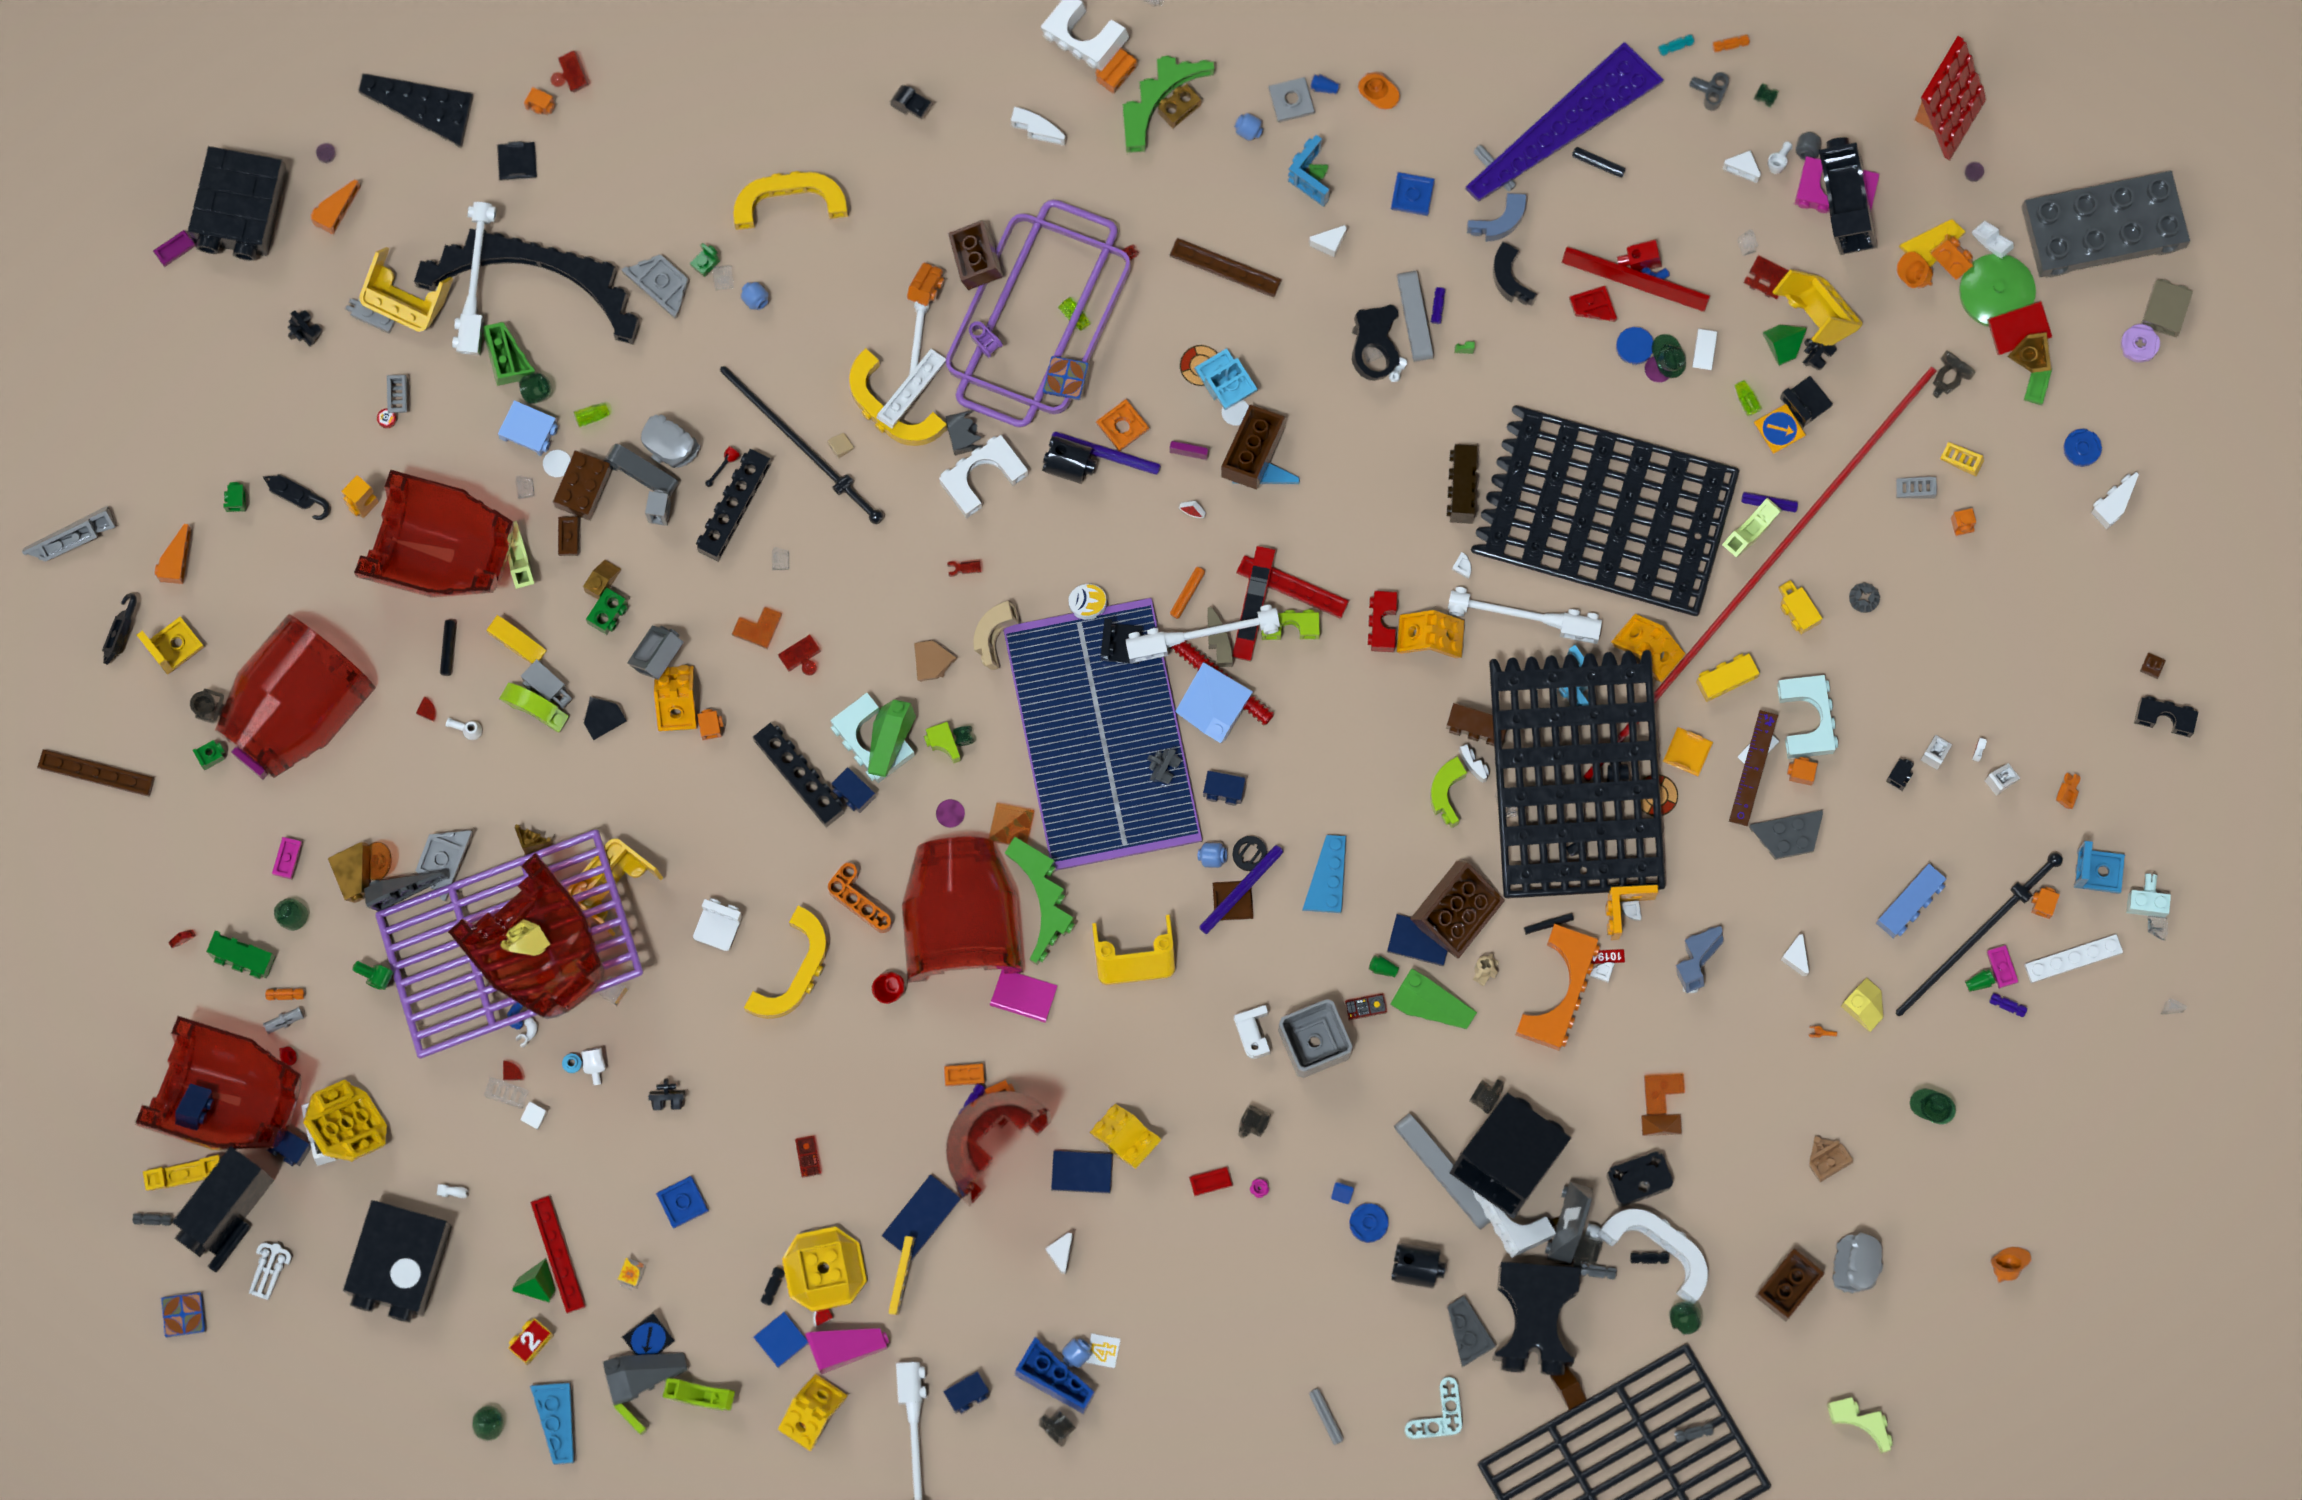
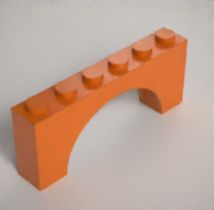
(1577, 953)

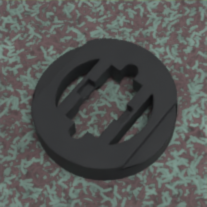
(1250, 840)

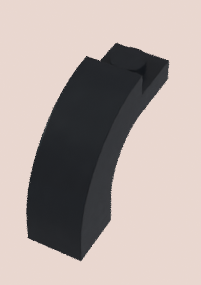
(1503, 278)

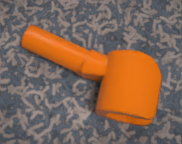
(1820, 1032)

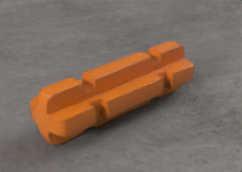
(1731, 43)
(285, 994)

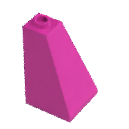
(844, 1347)

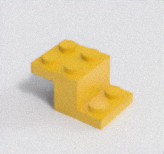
(1125, 1136)

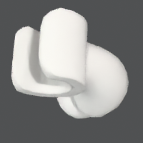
(1394, 376)
(531, 1031)
(445, 1190)

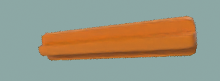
(1187, 592)

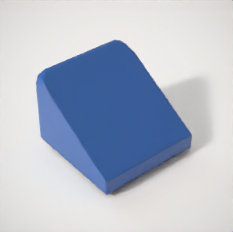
(1342, 1193)

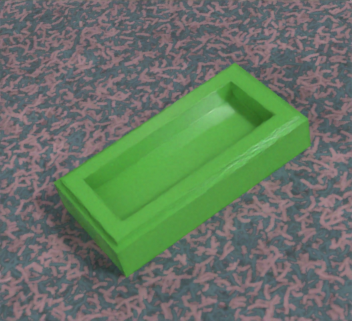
(2037, 387)

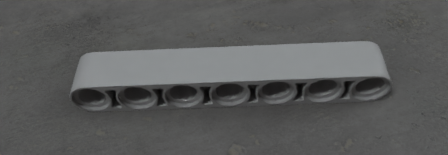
(1440, 1167)

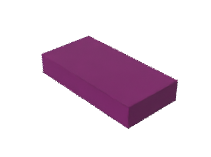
(174, 248)
(1188, 450)
(252, 765)

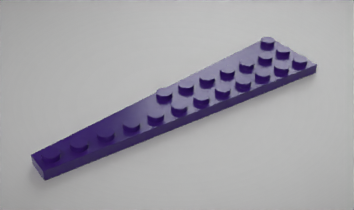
(1597, 97)

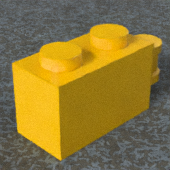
(1799, 608)

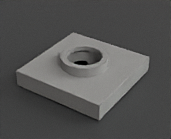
(1286, 111)

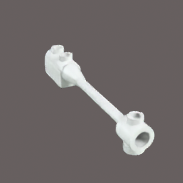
(469, 323)
(1571, 623)
(1156, 643)
(911, 1394)

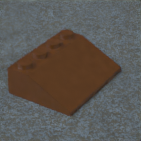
(1457, 908)

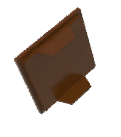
(1242, 909)

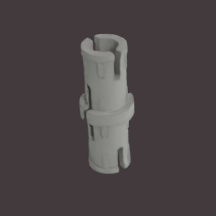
(283, 1020)

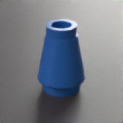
(1323, 84)

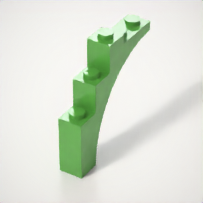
(1153, 91)
(1053, 919)

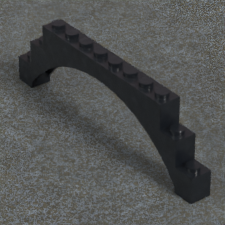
(496, 249)

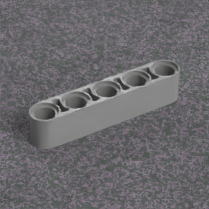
(1415, 316)

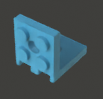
(1303, 180)
(2087, 869)

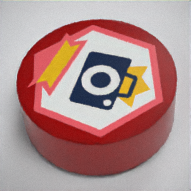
(386, 419)

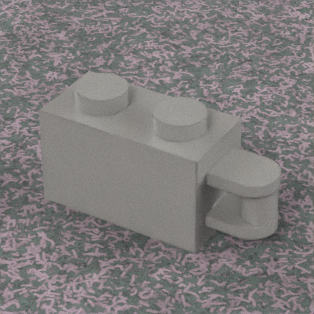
(545, 684)

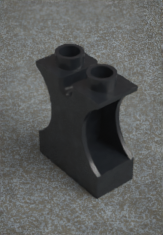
(1847, 196)
(1536, 1300)

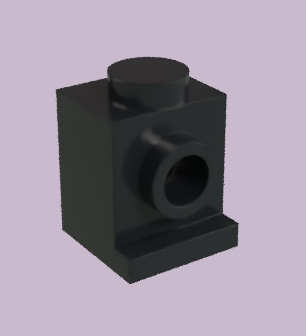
(1900, 773)

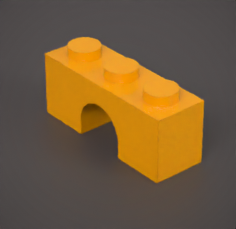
(359, 497)

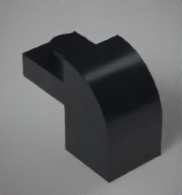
(908, 100)

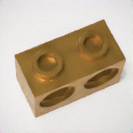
(1183, 109)

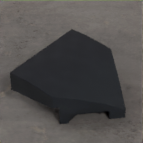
(602, 717)

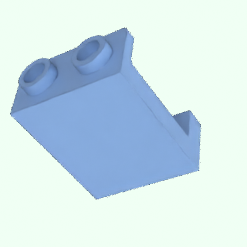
(528, 428)

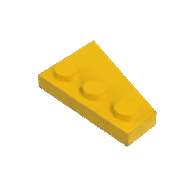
(1927, 241)

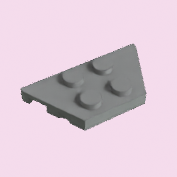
(660, 282)
(444, 855)

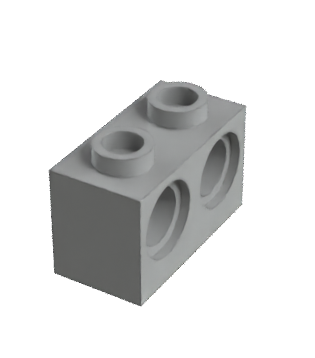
(658, 507)

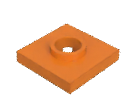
(1127, 413)

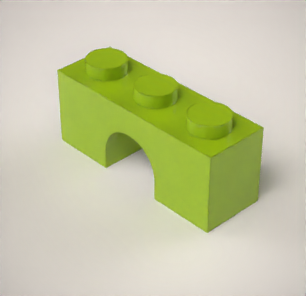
(1305, 622)

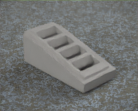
(394, 379)
(1916, 494)

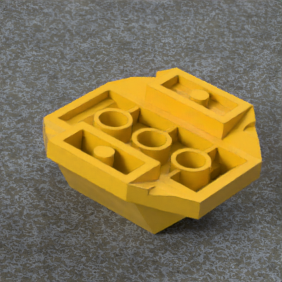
(345, 1122)
(827, 1290)

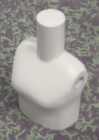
(593, 1063)

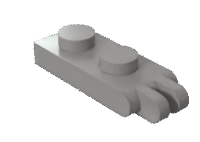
(369, 316)

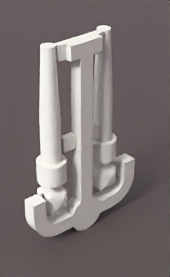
(275, 1249)

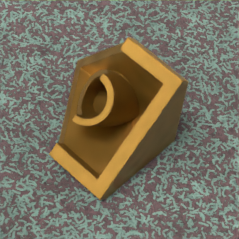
(2033, 353)
(531, 841)

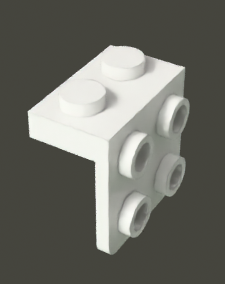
(717, 924)

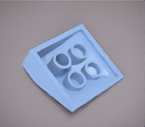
(1213, 702)

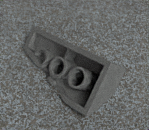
(391, 891)
(636, 1373)

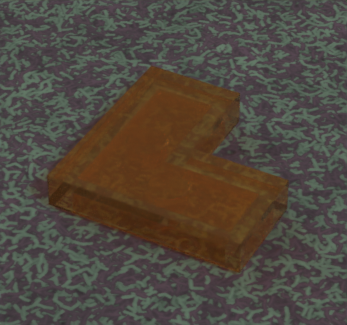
(759, 633)
(1657, 1087)

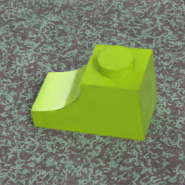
(941, 739)

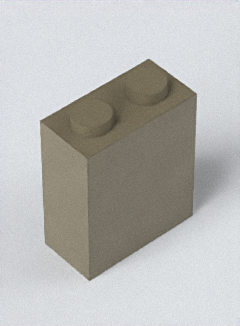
(2167, 307)

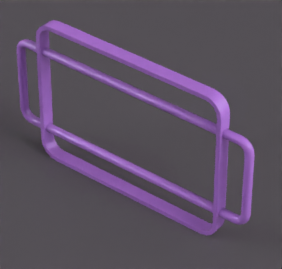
(1037, 223)

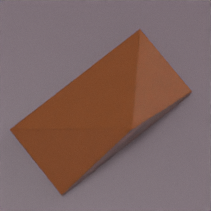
(1661, 1125)

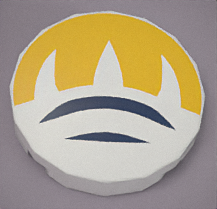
(1087, 601)

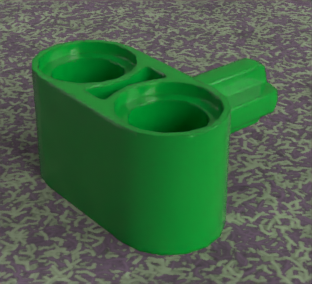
(377, 976)

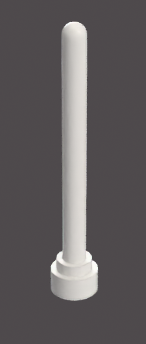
(921, 310)

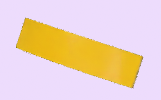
(180, 1174)

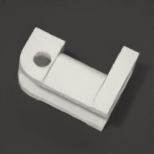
(1250, 1032)

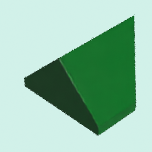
(1784, 342)
(536, 1282)

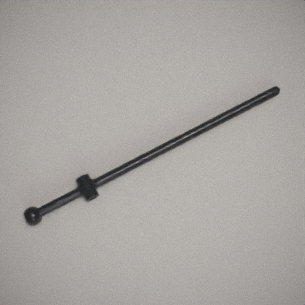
(842, 484)
(2020, 892)

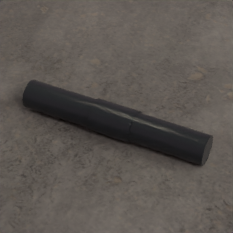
(1548, 923)

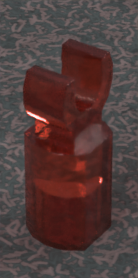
(964, 567)

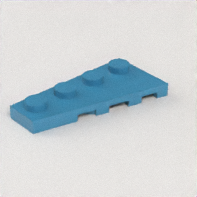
(1327, 881)
(555, 1414)

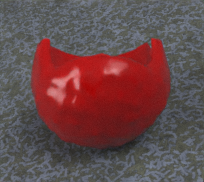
(888, 987)

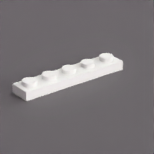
(911, 388)
(2073, 958)

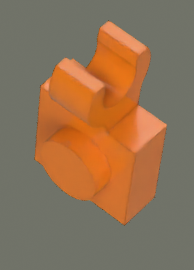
(2068, 794)

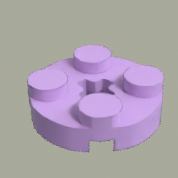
(2147, 335)

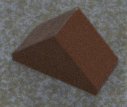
(1568, 1388)

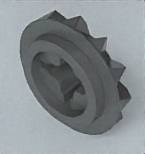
(1862, 605)

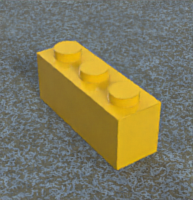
(1727, 677)

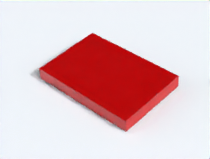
(2013, 326)

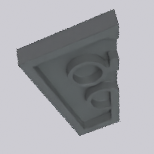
(1468, 1331)

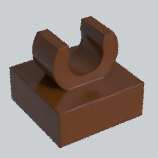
(2152, 665)

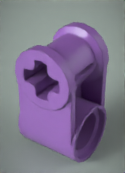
(986, 340)

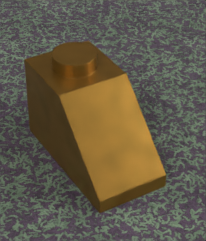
(600, 578)

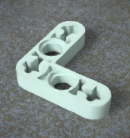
(1442, 1422)

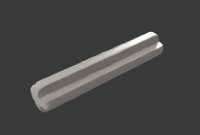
(1487, 159)
(1326, 1417)

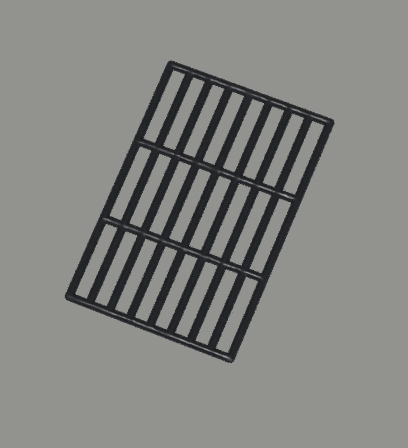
(1648, 1438)

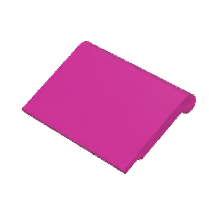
(1023, 996)

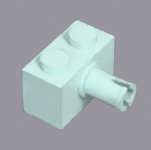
(2148, 901)

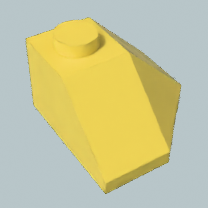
(525, 939)
(1865, 1005)

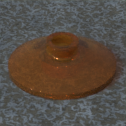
(379, 860)

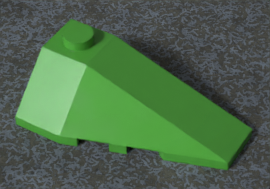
(888, 735)
(1427, 1000)

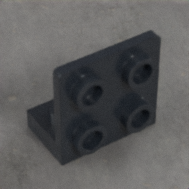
(1806, 401)
(1114, 643)

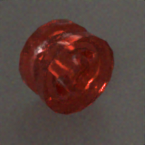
(1131, 252)

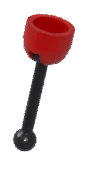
(730, 456)

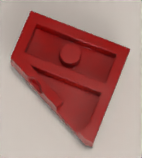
(1593, 305)

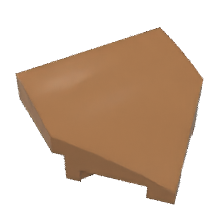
(931, 660)
(1828, 1158)

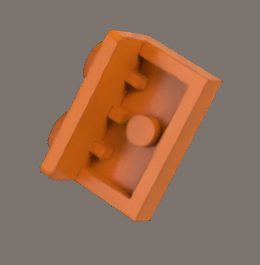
(1953, 257)

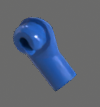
(1662, 274)
(515, 1009)

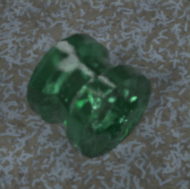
(963, 736)

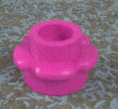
(1259, 1183)

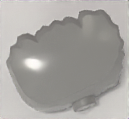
(668, 442)
(1857, 1263)

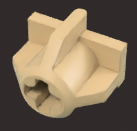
(1485, 968)

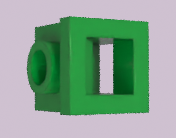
(235, 498)
(208, 761)

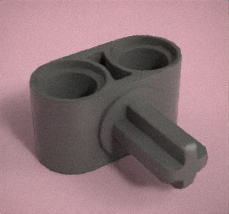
(1711, 89)

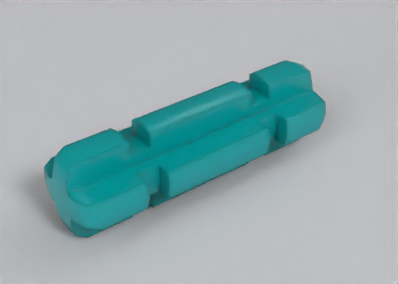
(1676, 44)

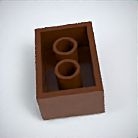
(975, 255)
(582, 485)
(1472, 723)
(1790, 1285)

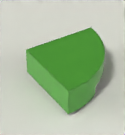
(1318, 171)
(1468, 348)

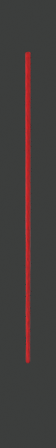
(1782, 547)

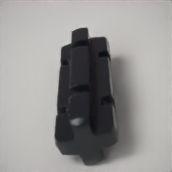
(1649, 1258)
(772, 1286)

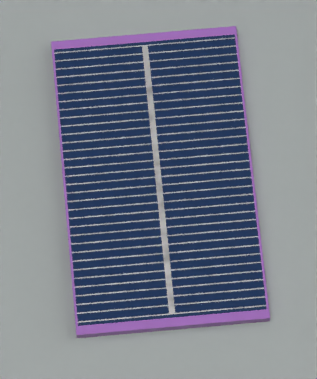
(1091, 739)

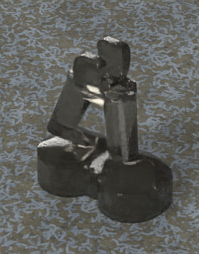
(1962, 371)

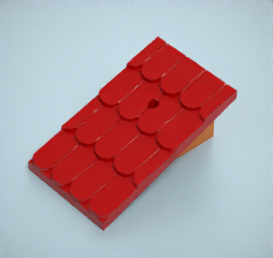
(1952, 98)

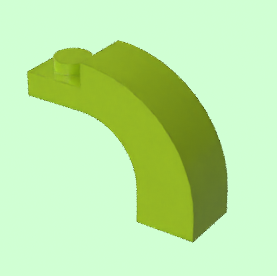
(534, 705)
(1446, 776)
(698, 1395)

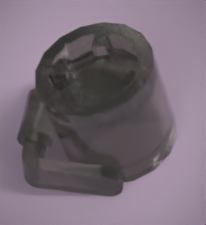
(205, 706)
(1486, 1095)
(1253, 1122)
(1587, 1251)
(1057, 1427)

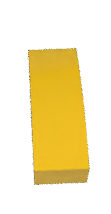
(515, 640)

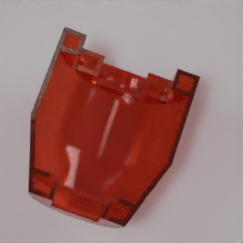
(436, 540)
(291, 697)
(960, 910)
(544, 982)
(248, 1084)
(964, 1155)

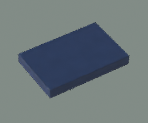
(1411, 942)
(1081, 1172)

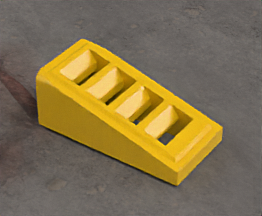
(1959, 464)

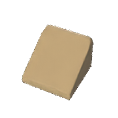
(840, 445)

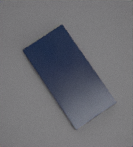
(922, 1215)

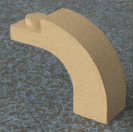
(989, 628)

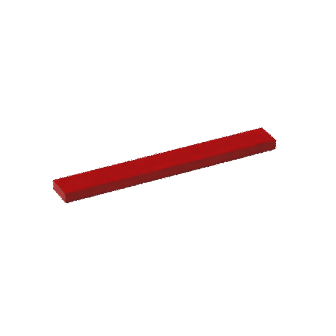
(1635, 279)

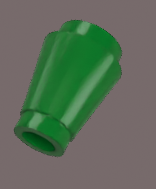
(1383, 967)
(1982, 980)

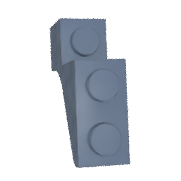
(1699, 949)

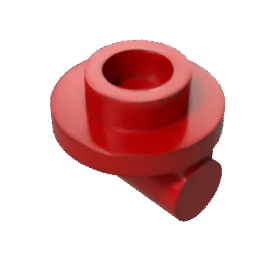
(288, 1055)

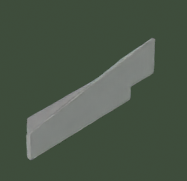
(71, 535)

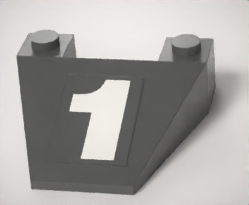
(1570, 1224)

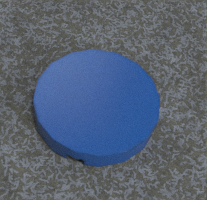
(1634, 345)
(2082, 447)
(1368, 1223)

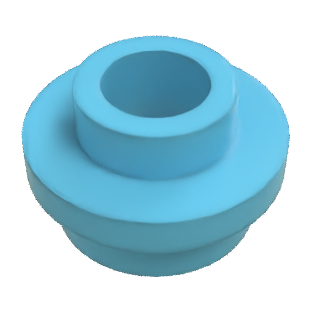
(571, 1069)

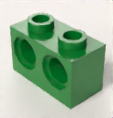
(602, 609)

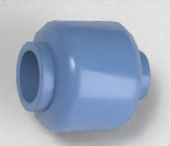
(1248, 126)
(754, 296)
(1212, 855)
(1076, 1352)

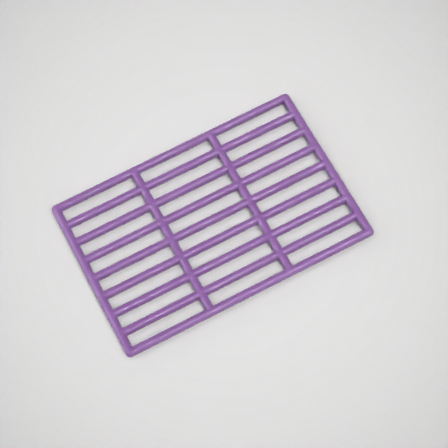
(476, 975)

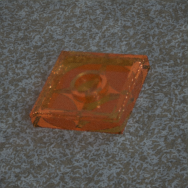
(1010, 823)

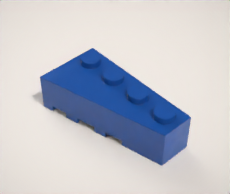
(1053, 1377)

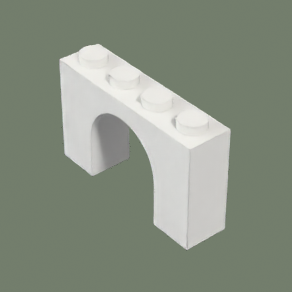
(1096, 51)
(995, 453)
(1516, 1237)

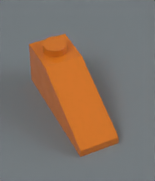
(332, 210)
(173, 561)

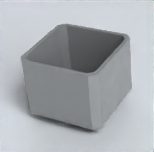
(1320, 1022)

